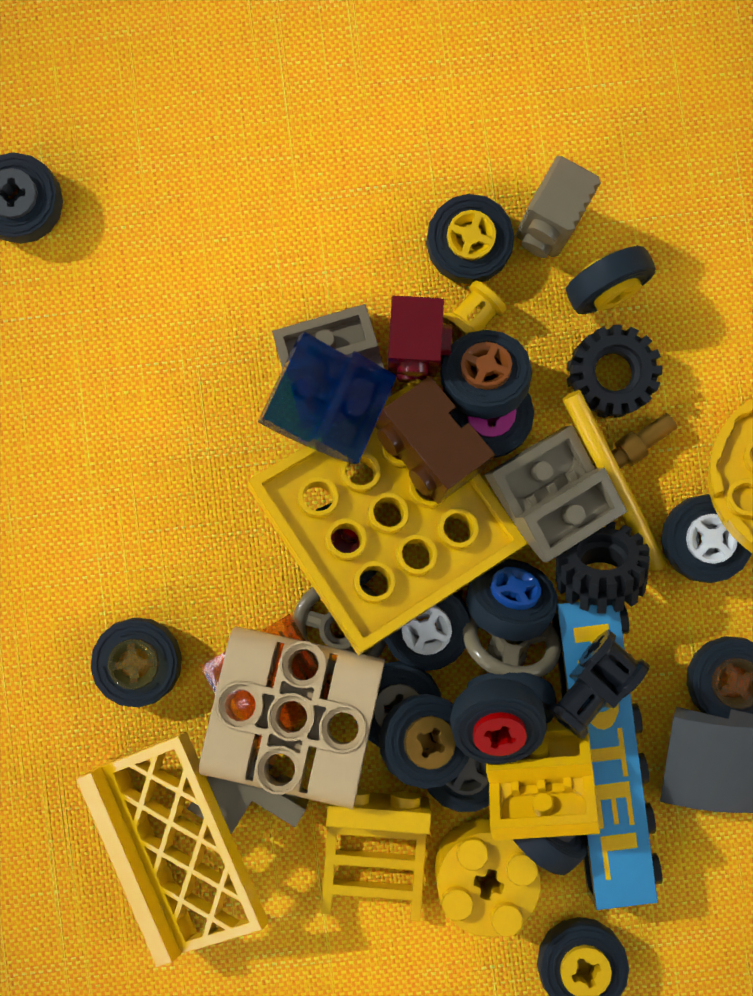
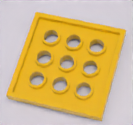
(337, 574)

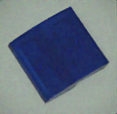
(327, 399)

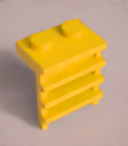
(379, 816)

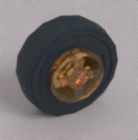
(708, 674)

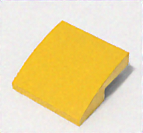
(546, 791)

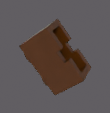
(431, 442)

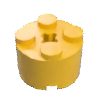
(492, 905)

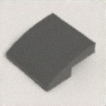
(710, 762)

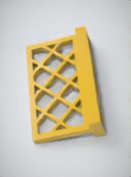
(142, 857)

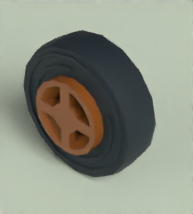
(480, 356)

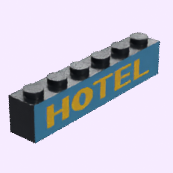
(619, 859)

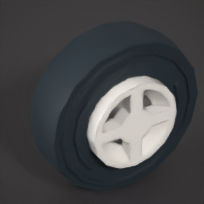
(719, 553)
(424, 645)

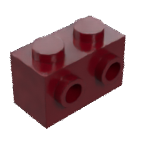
(417, 338)

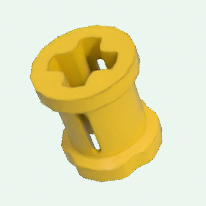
(479, 296)

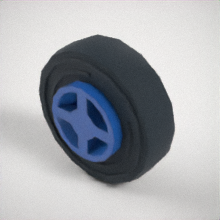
(512, 601)

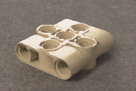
(233, 742)

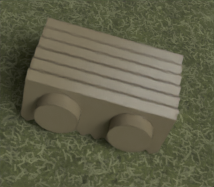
(557, 208)

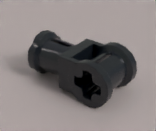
(601, 680)

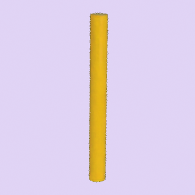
(604, 458)

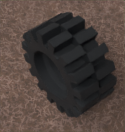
(641, 361)
(604, 586)

